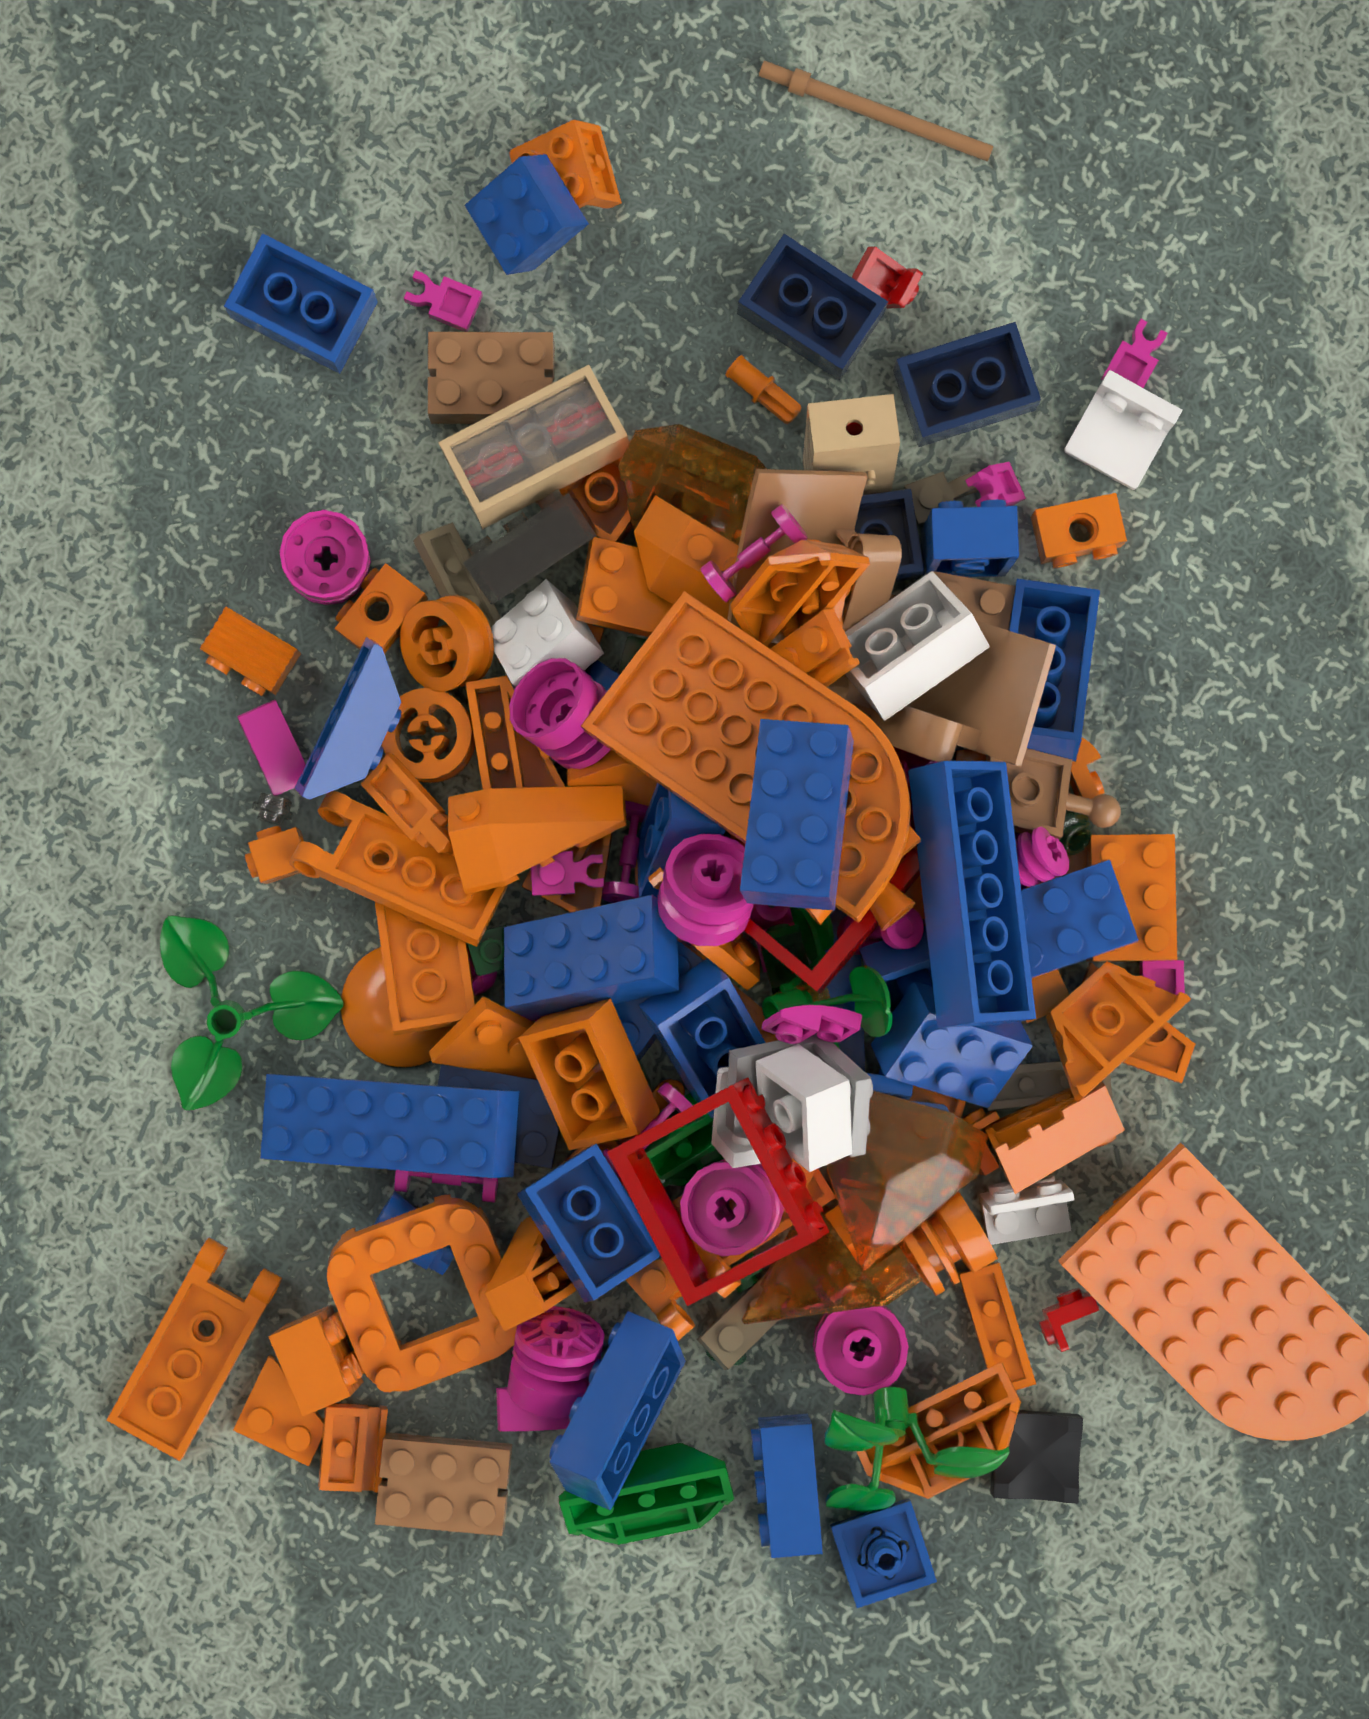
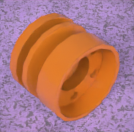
(945, 1240)

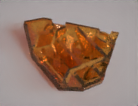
(690, 473)
(909, 1172)
(829, 1280)

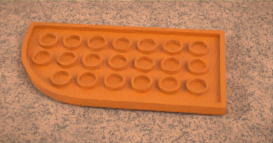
(692, 723)
(1224, 1306)

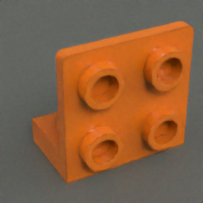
(580, 160)

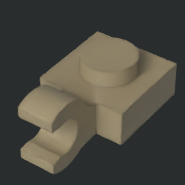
(935, 489)

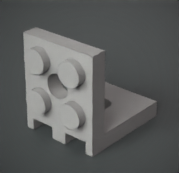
(743, 1065)

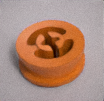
(463, 639)
(431, 768)

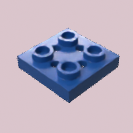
(910, 1566)

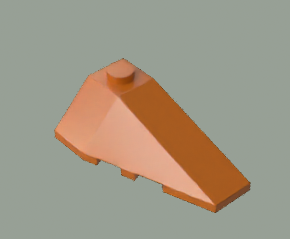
(513, 829)

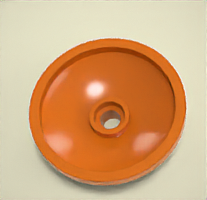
(369, 1020)

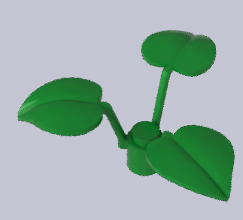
(868, 986)
(203, 1068)
(890, 1423)

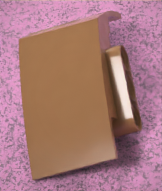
(827, 511)
(980, 706)

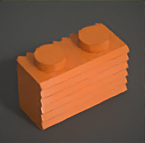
(249, 651)

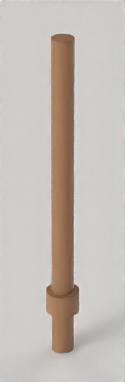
(802, 83)

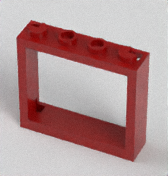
(848, 942)
(662, 1219)

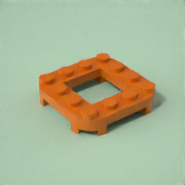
(394, 1242)

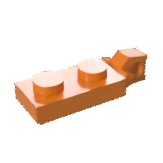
(408, 804)

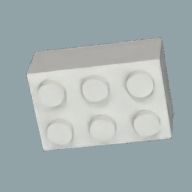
(912, 645)

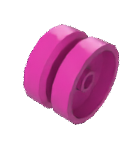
(702, 891)
(713, 1223)
(865, 1370)

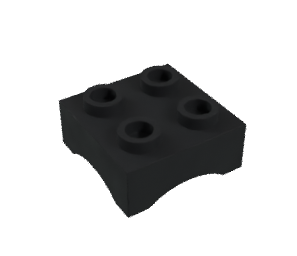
(1041, 1458)

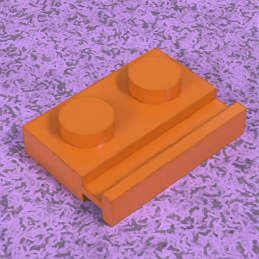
(819, 648)
(352, 1447)

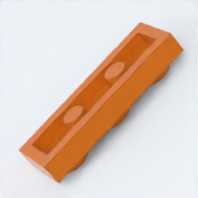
(996, 1323)

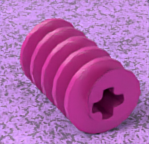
(1040, 857)

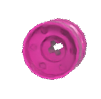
(308, 540)
(552, 707)
(553, 1361)

